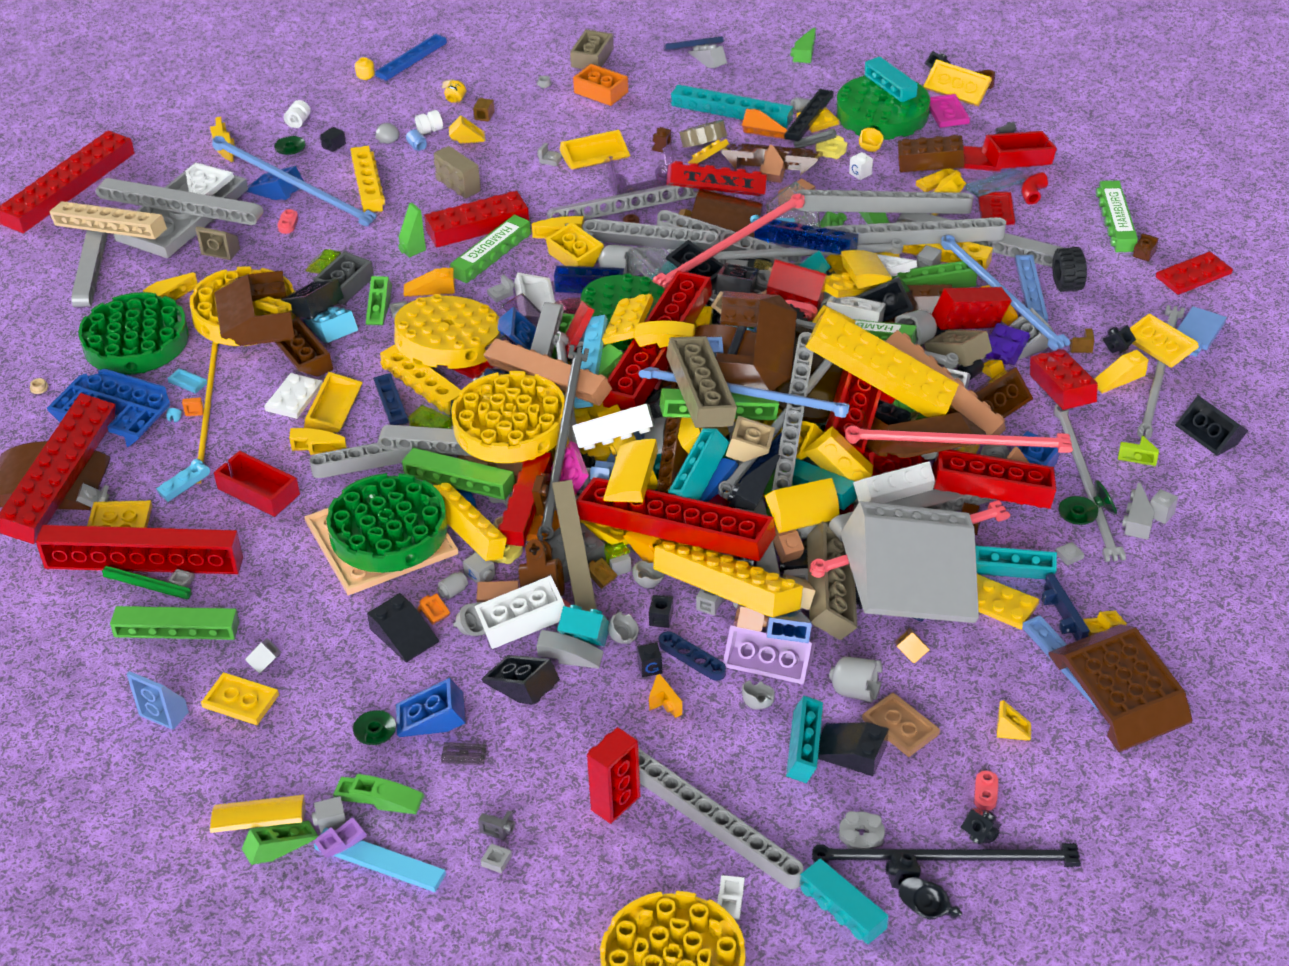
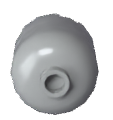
(614, 257)
(925, 324)
(857, 678)

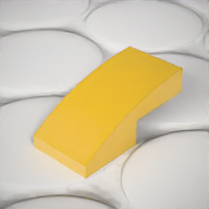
(1104, 621)

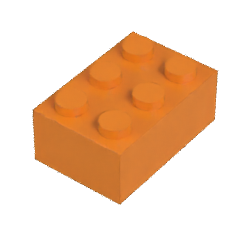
(600, 84)

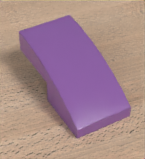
(336, 841)

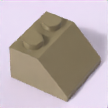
(217, 243)

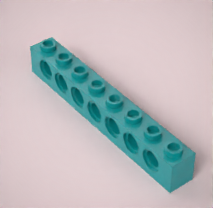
(728, 104)

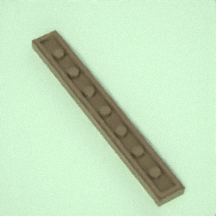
(574, 545)

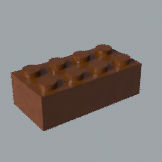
(931, 153)

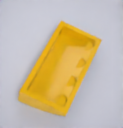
(593, 149)
(865, 268)
(332, 403)
(632, 471)
(803, 505)
(257, 813)

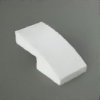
(731, 895)

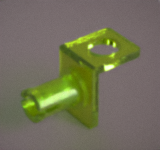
(615, 550)

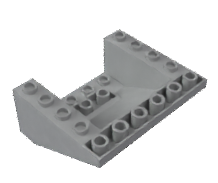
(913, 561)

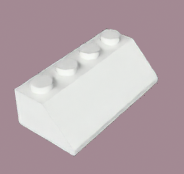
(613, 426)
(896, 484)
(520, 612)

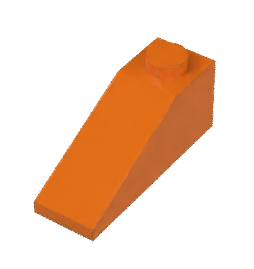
(760, 124)

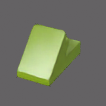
(1139, 453)

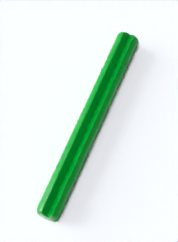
(147, 582)

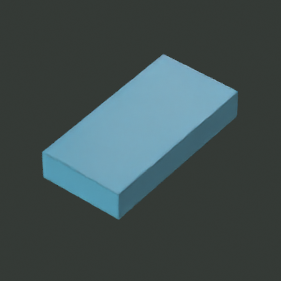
(187, 380)

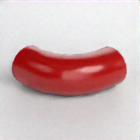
(1032, 185)

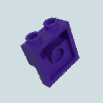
(1007, 343)

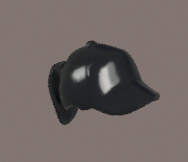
(927, 899)

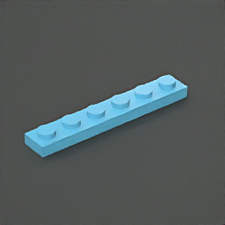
(592, 341)

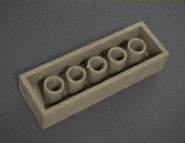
(701, 382)
(835, 594)

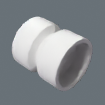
(297, 114)
(429, 122)

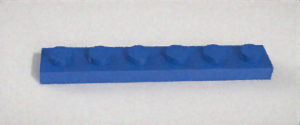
(410, 57)

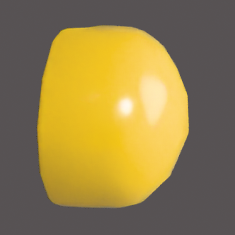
(870, 139)

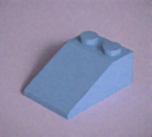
(157, 701)

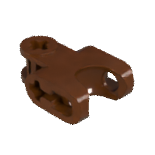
(541, 565)

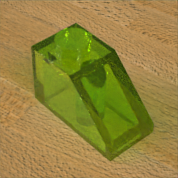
(322, 260)

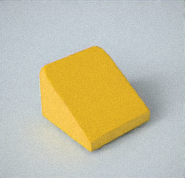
(993, 368)

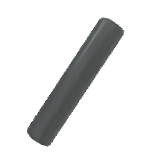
(816, 138)

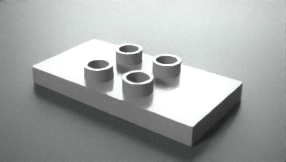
(180, 226)

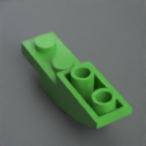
(380, 792)

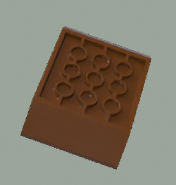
(1126, 685)

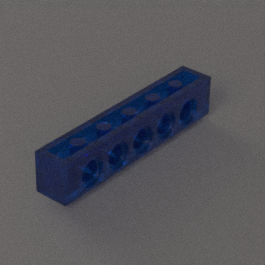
(807, 236)

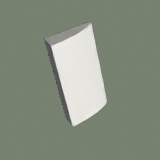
(535, 288)

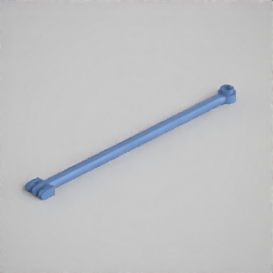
(365, 218)
(1054, 340)
(838, 408)

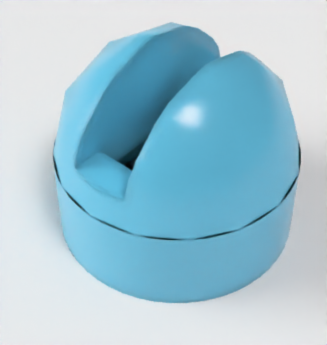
(173, 413)

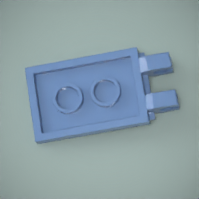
(1202, 327)

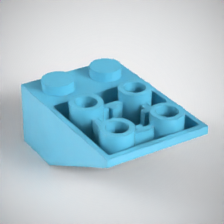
(332, 324)

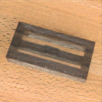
(464, 756)

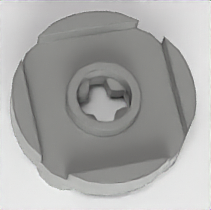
(861, 820)

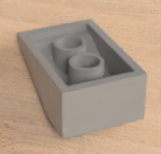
(1037, 341)

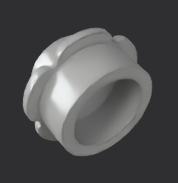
(544, 81)

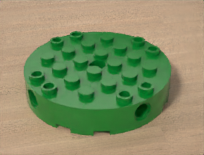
(867, 105)
(607, 291)
(134, 333)
(387, 523)

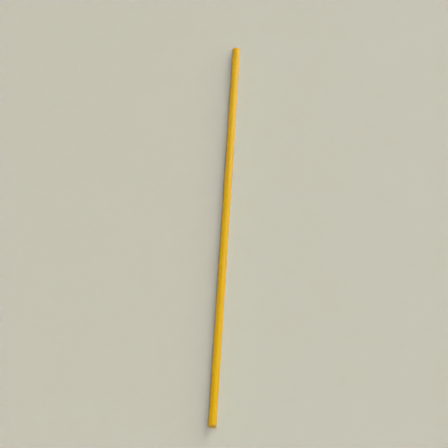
(205, 421)

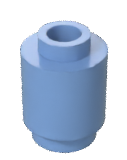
(416, 140)

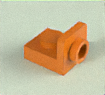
(433, 608)

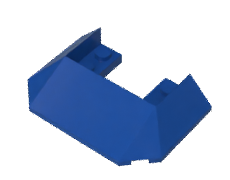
(136, 401)

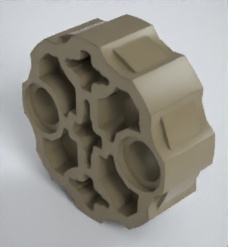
(703, 133)

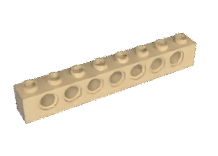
(108, 220)

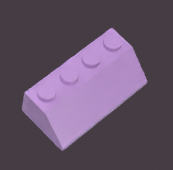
(768, 657)

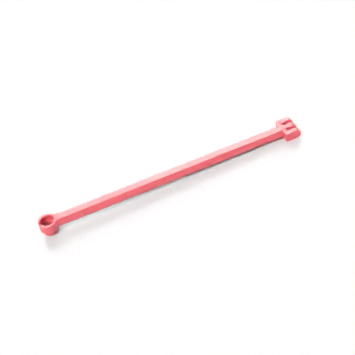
(796, 201)
(1061, 441)
(994, 510)

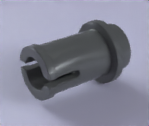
(1010, 127)

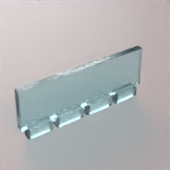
(996, 182)

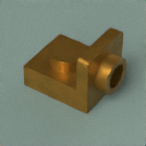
(601, 573)

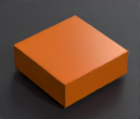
(193, 406)

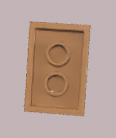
(907, 727)

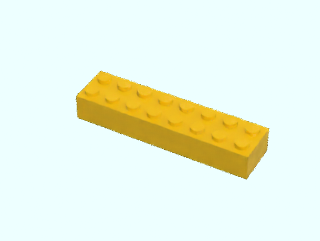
(881, 365)
(729, 578)

